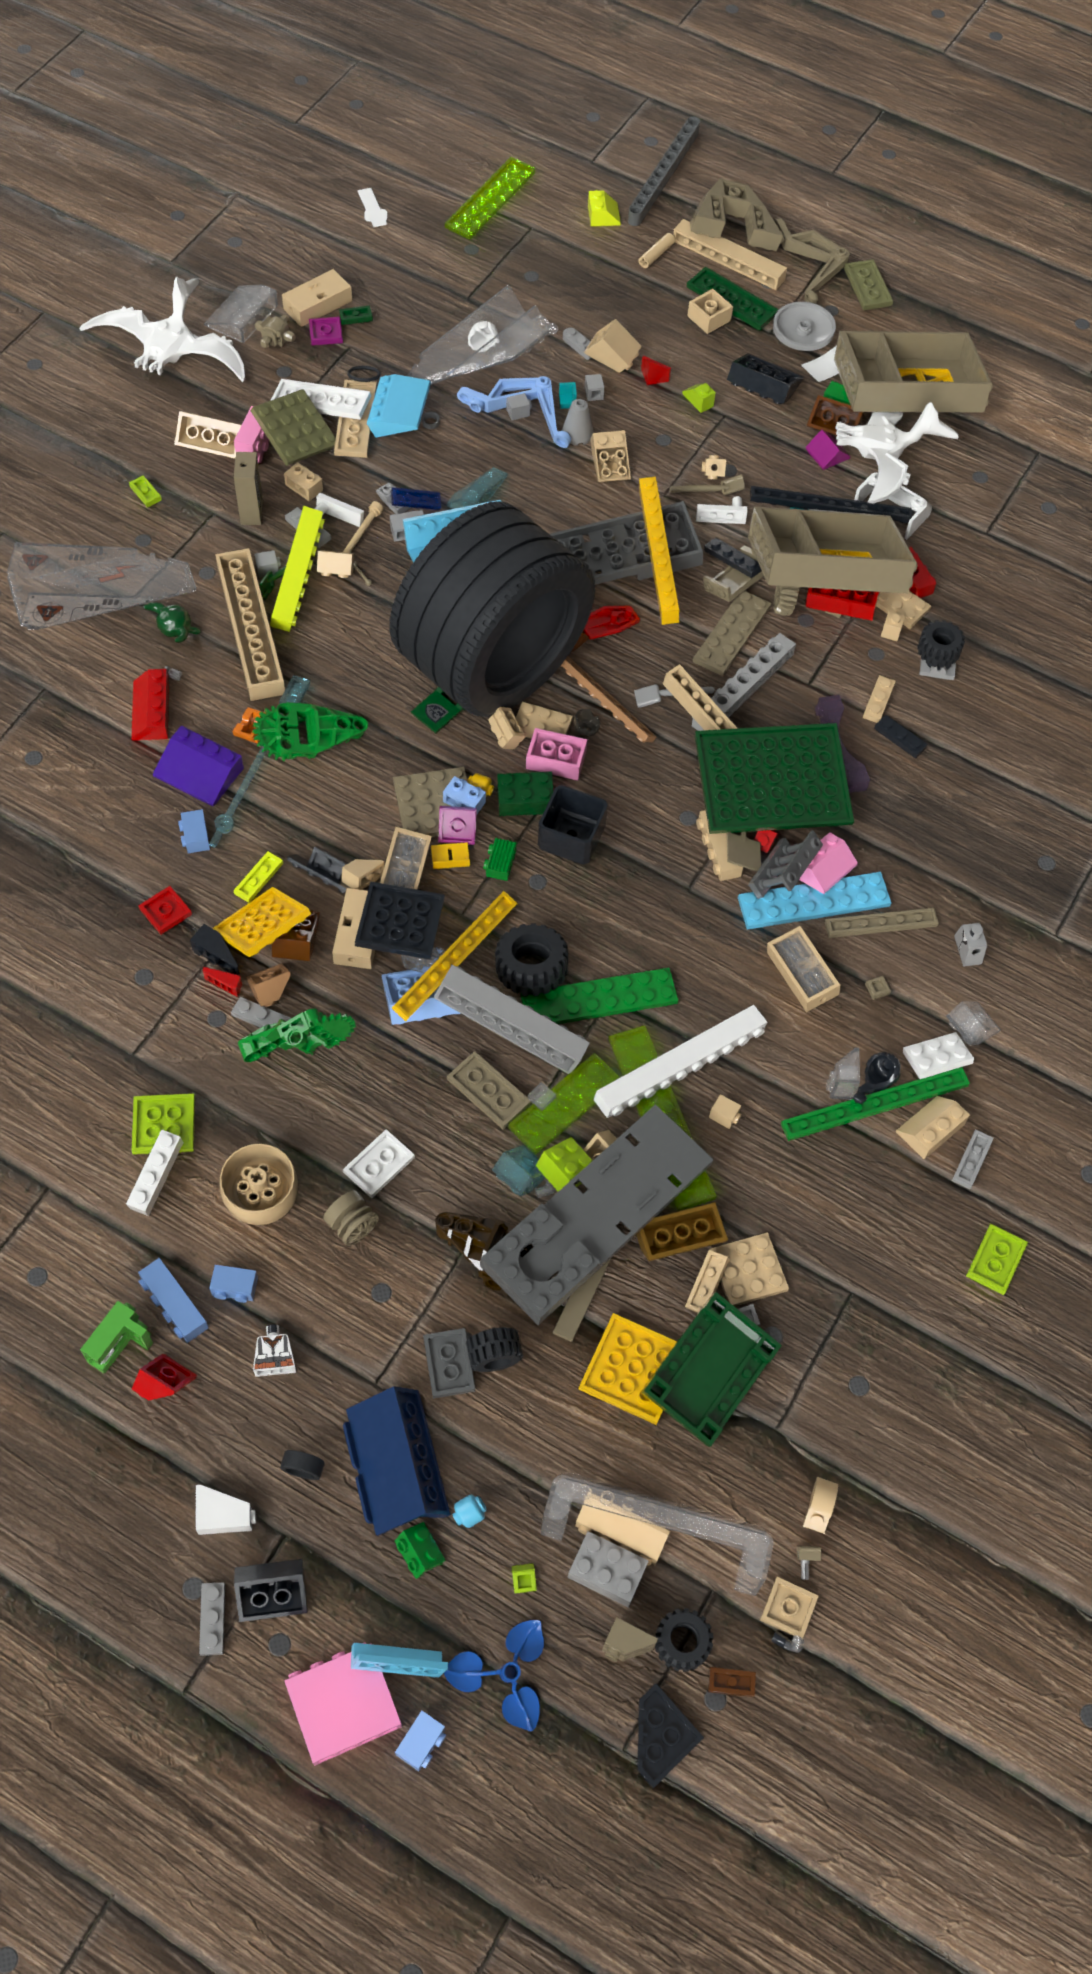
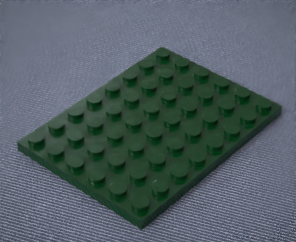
(773, 778)

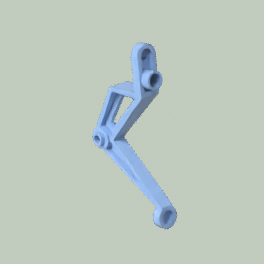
(540, 389)

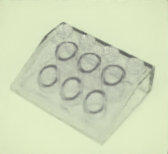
(242, 310)

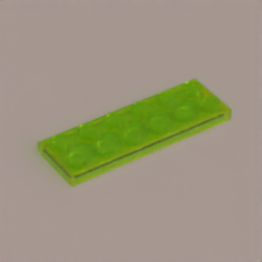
(573, 1099)

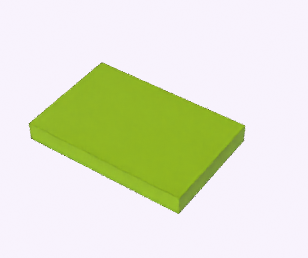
(996, 1259)

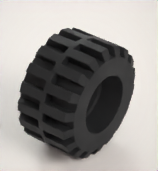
(942, 633)
(494, 1349)
(697, 1626)

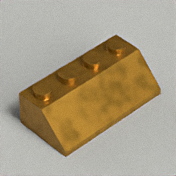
(682, 1232)

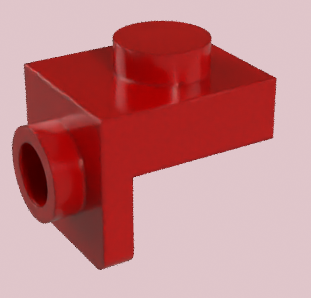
(766, 839)

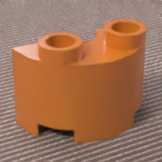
(245, 728)

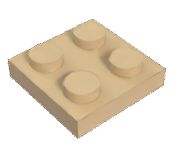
(789, 1607)

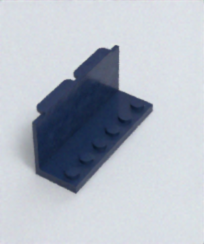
(394, 1460)

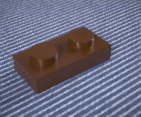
(731, 1682)

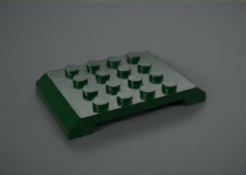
(711, 1368)

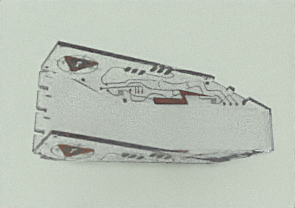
(80, 581)

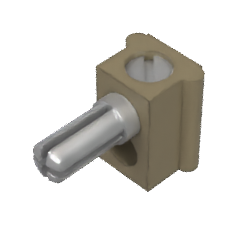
(807, 1554)

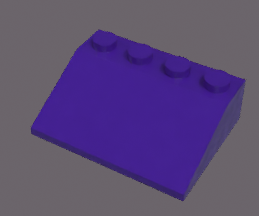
(198, 766)

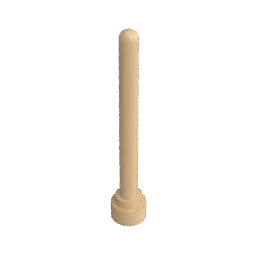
(375, 510)

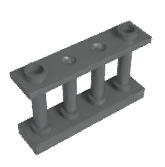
(776, 864)

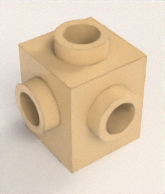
(719, 470)

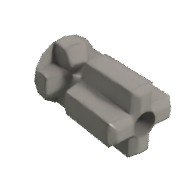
(173, 673)

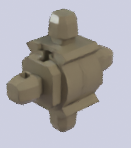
(275, 331)

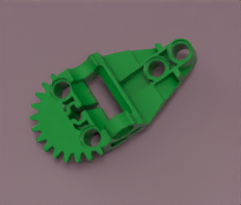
(321, 726)
(294, 1032)

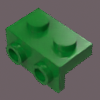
(419, 1550)

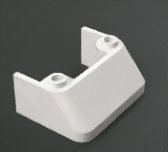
(903, 498)

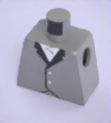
(971, 944)

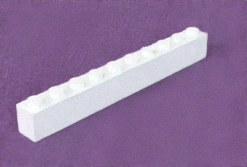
(680, 1061)

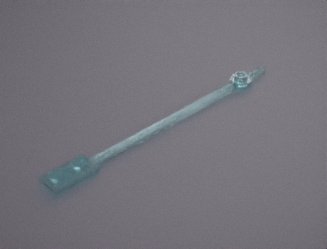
(294, 694)

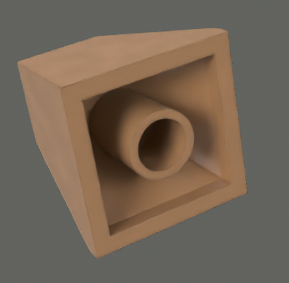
(269, 984)

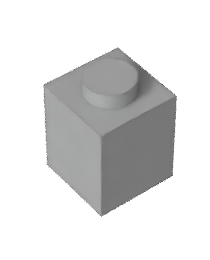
(594, 387)
(518, 406)
(266, 562)

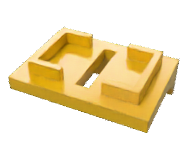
(440, 856)

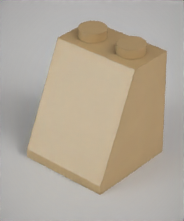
(614, 347)

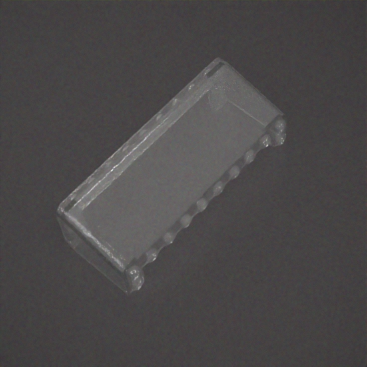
(748, 1537)

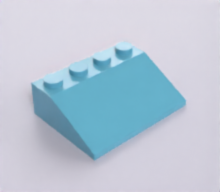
(397, 405)

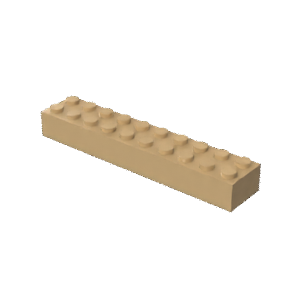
(250, 625)

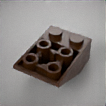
(299, 941)

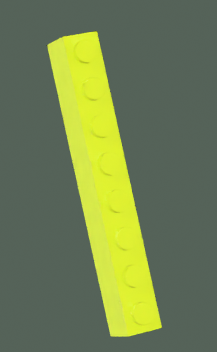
(296, 569)

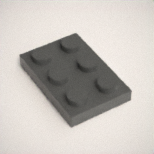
(448, 1363)

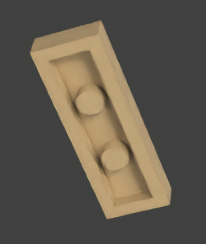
(879, 699)
(707, 1280)

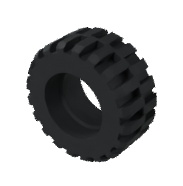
(531, 941)

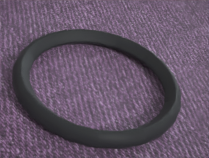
(363, 379)

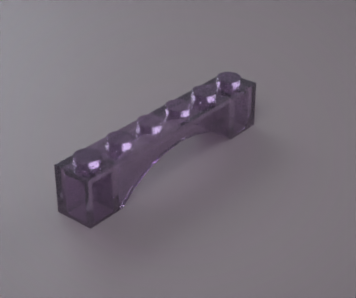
(830, 711)

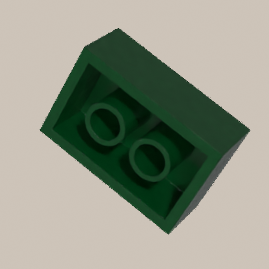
(524, 793)

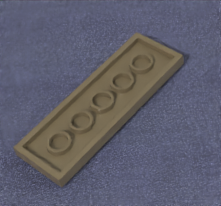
(732, 633)

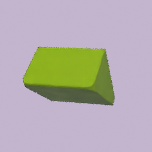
(524, 1578)

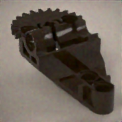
(477, 1240)

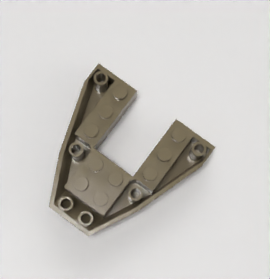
(739, 201)

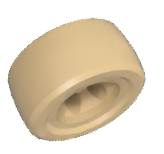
(255, 1163)

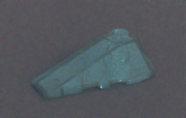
(478, 490)

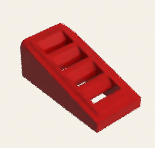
(226, 981)

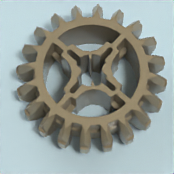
(785, 599)

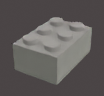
(607, 1569)

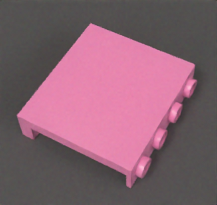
(340, 1706)

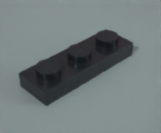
(900, 736)

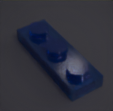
(415, 498)

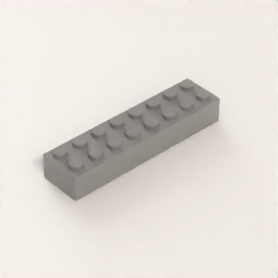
(511, 1019)

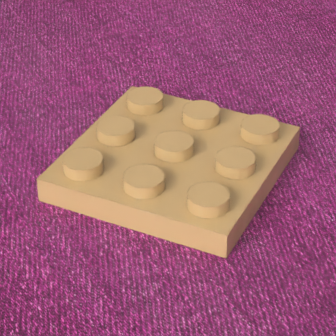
(751, 1270)

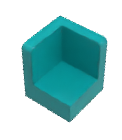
(567, 394)

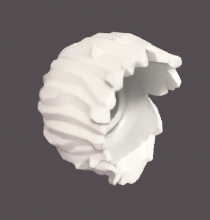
(481, 334)

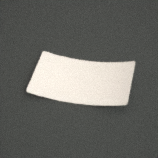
(823, 367)

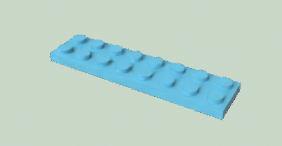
(806, 903)

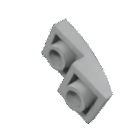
(385, 494)

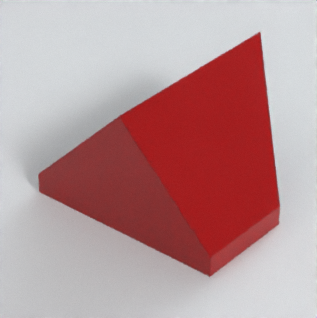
(654, 371)

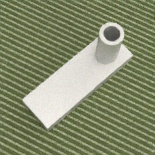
(339, 509)
(722, 514)

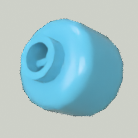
(469, 1511)

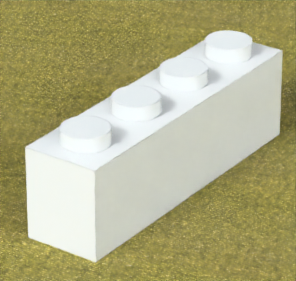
(155, 1172)

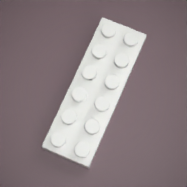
(328, 399)

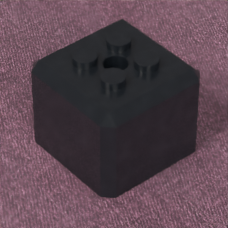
(576, 814)

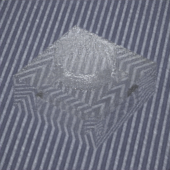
(541, 1096)

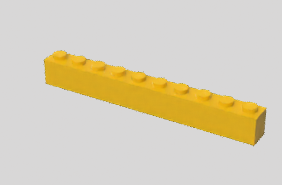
(659, 551)

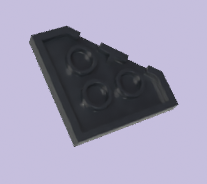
(663, 1736)

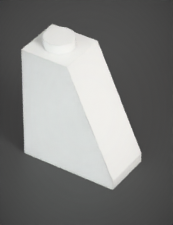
(221, 1512)

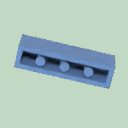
(173, 1301)

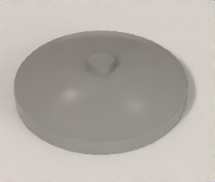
(804, 326)

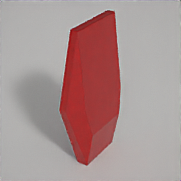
(610, 621)

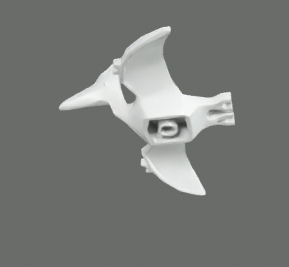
(170, 337)
(886, 443)

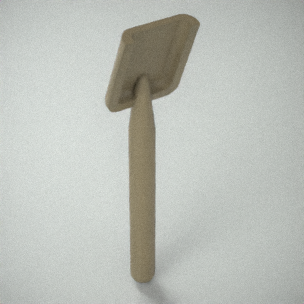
(727, 486)

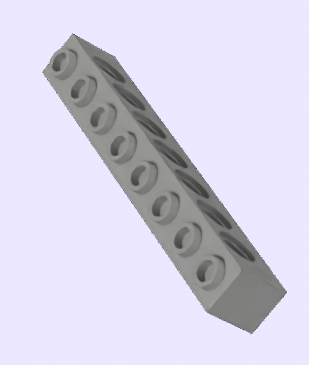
(752, 675)

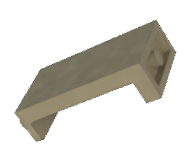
(730, 581)

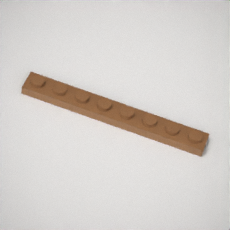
(608, 701)

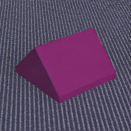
(826, 451)

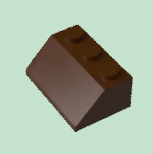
(829, 412)

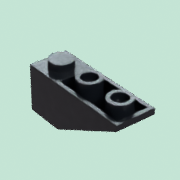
(212, 946)

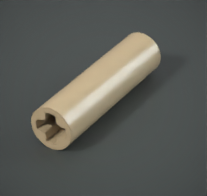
(656, 250)

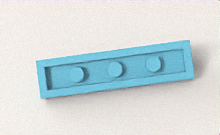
(397, 1660)

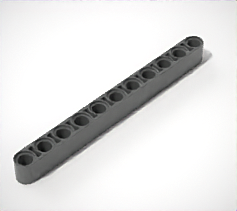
(663, 171)

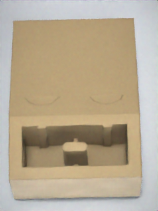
(610, 456)

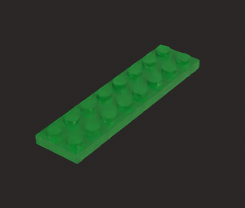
(605, 996)

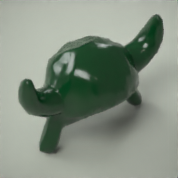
(173, 620)

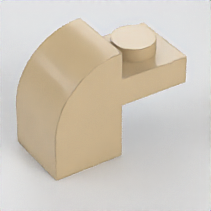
(821, 1505)

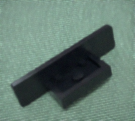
(322, 865)

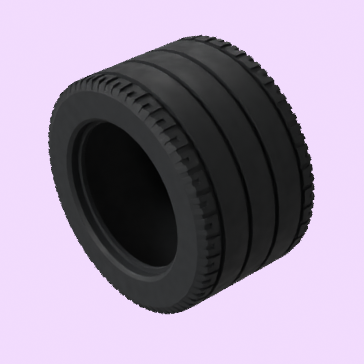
(491, 608)

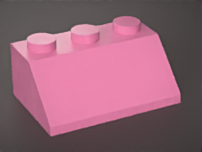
(829, 864)

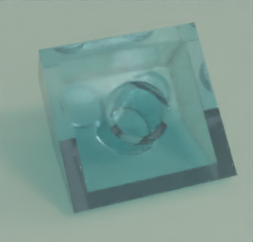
(518, 1170)

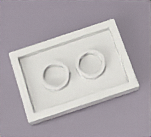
(938, 1055)
(378, 1163)

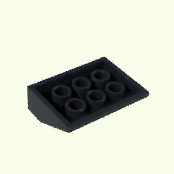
(764, 378)

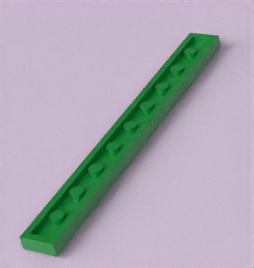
(875, 1103)

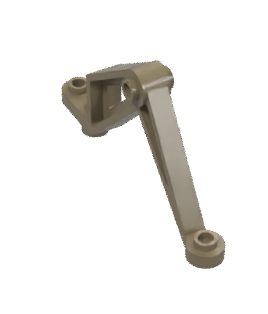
(799, 243)

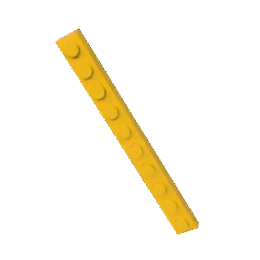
(454, 956)

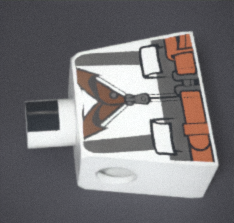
(273, 1354)

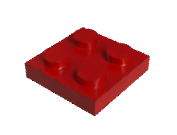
(165, 910)

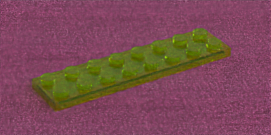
(489, 198)

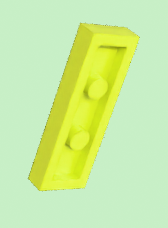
(258, 877)

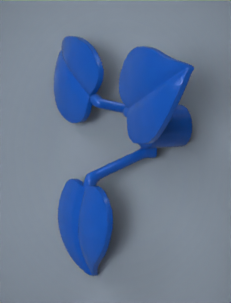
(521, 1707)

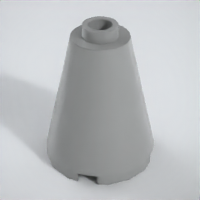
(578, 423)

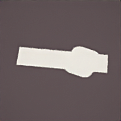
(373, 212)

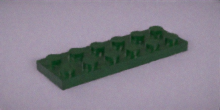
(745, 305)

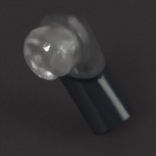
(792, 1645)

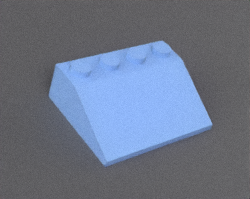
(397, 984)

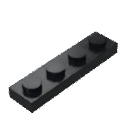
(733, 557)

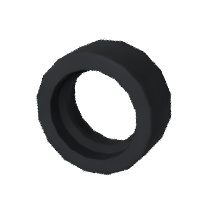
(302, 1465)

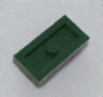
(355, 315)

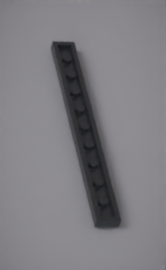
(827, 503)

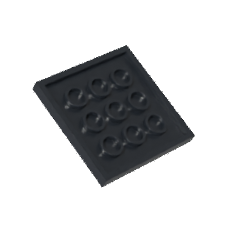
(400, 920)

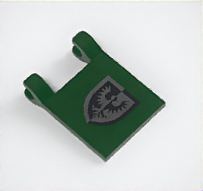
(436, 711)

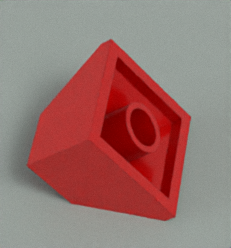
(161, 1378)

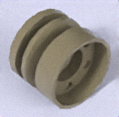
(351, 1218)

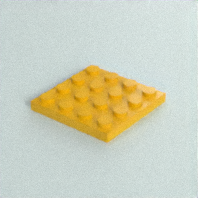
(262, 921)
(624, 1365)

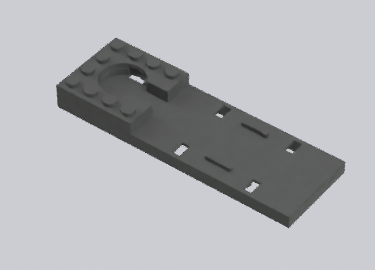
(621, 544)
(579, 1230)

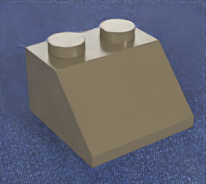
(627, 1642)

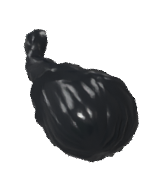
(880, 1072)

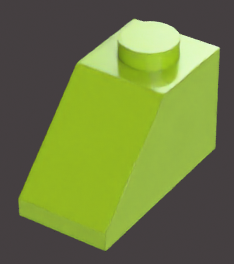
(701, 396)

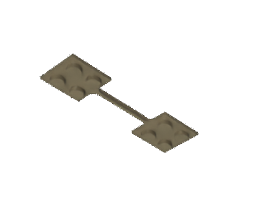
(743, 851)

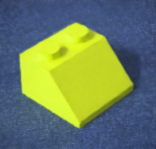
(602, 209)

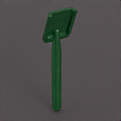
(267, 583)

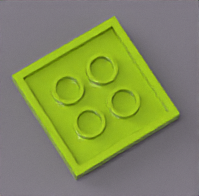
(162, 1112)

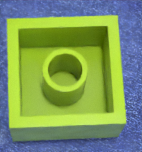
(563, 1163)

